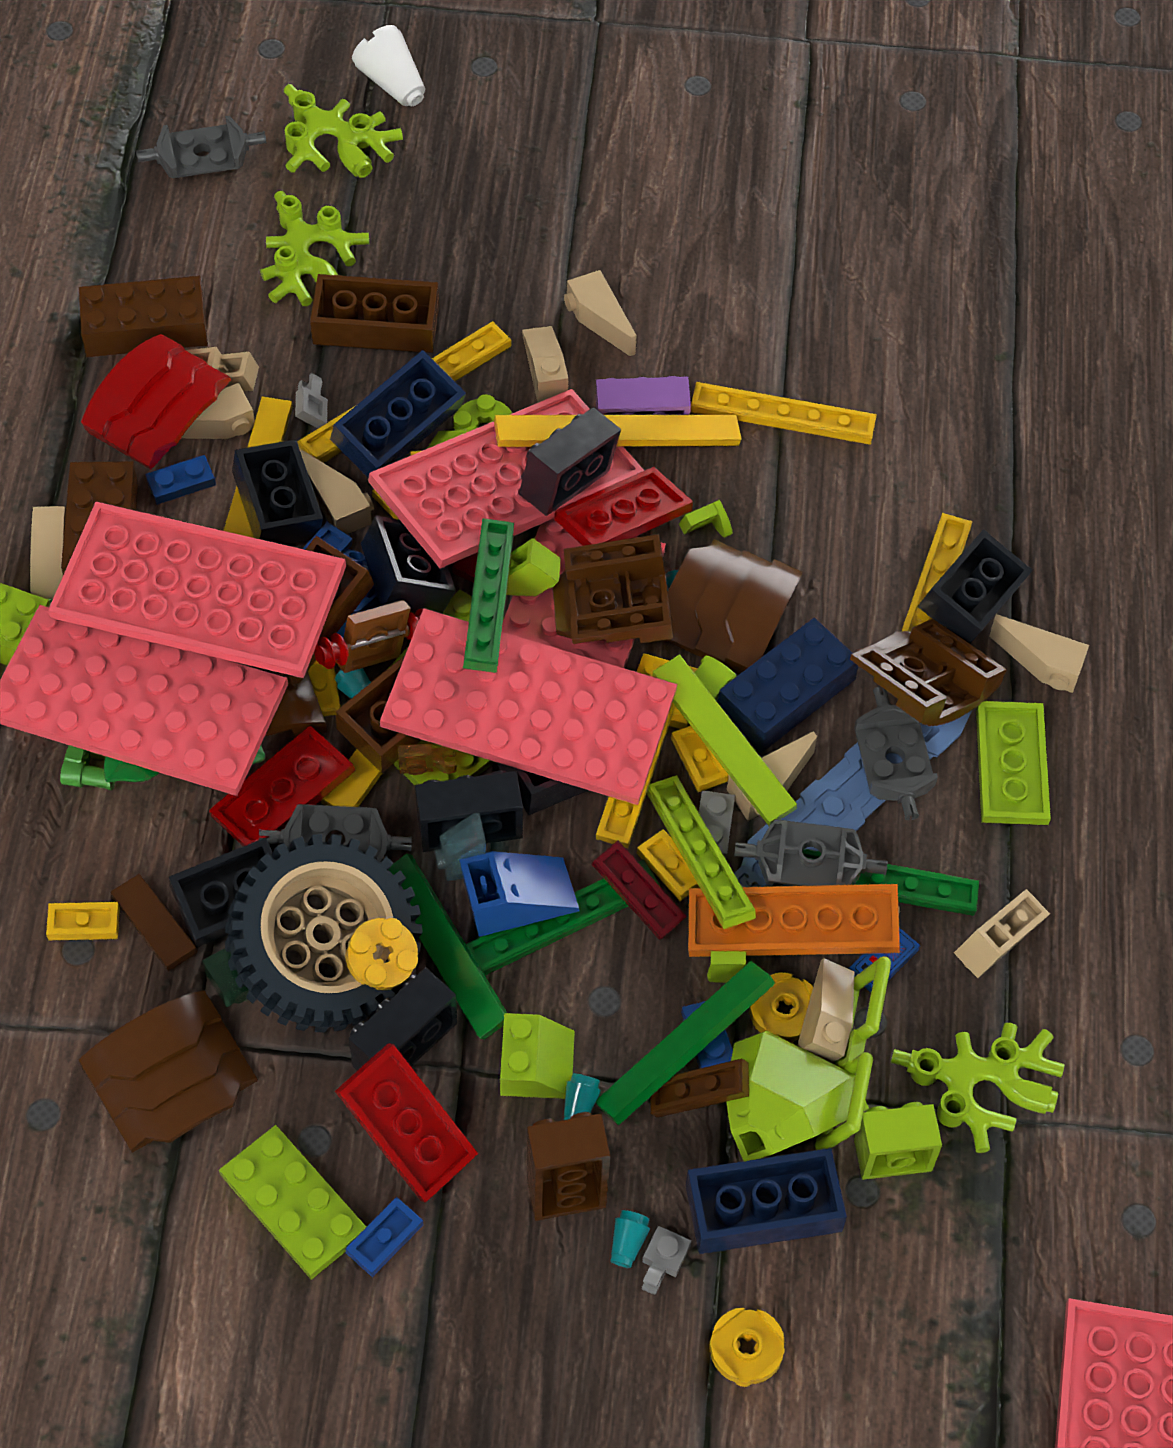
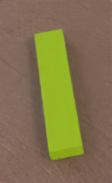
(726, 742)
(701, 852)

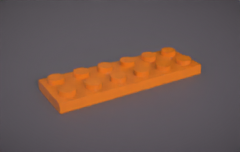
(802, 921)

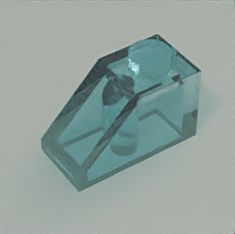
(460, 842)

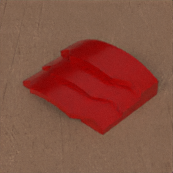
(152, 399)

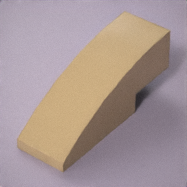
(239, 366)
(46, 550)

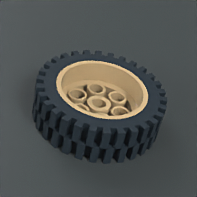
(280, 888)

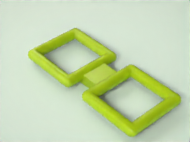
(855, 1059)

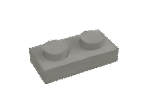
(717, 812)

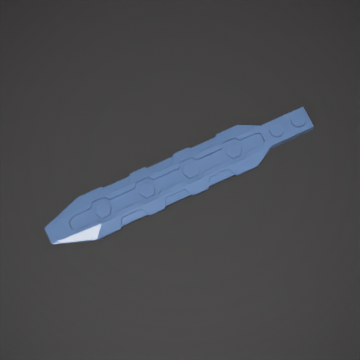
(844, 795)

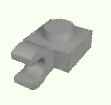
(309, 403)
(663, 1256)

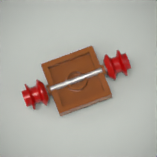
(369, 637)

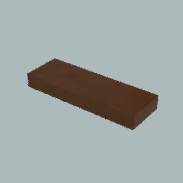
(153, 922)
(702, 1088)

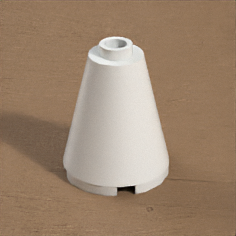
(390, 65)

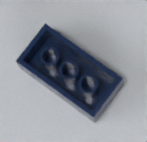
(398, 414)
(788, 684)
(765, 1201)

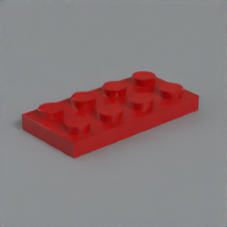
(624, 509)
(295, 775)
(406, 1122)

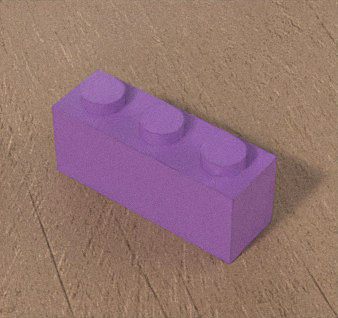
(643, 396)

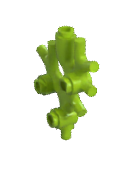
(351, 135)
(293, 256)
(968, 1069)

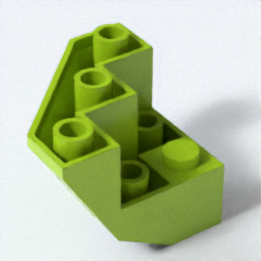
(789, 1096)

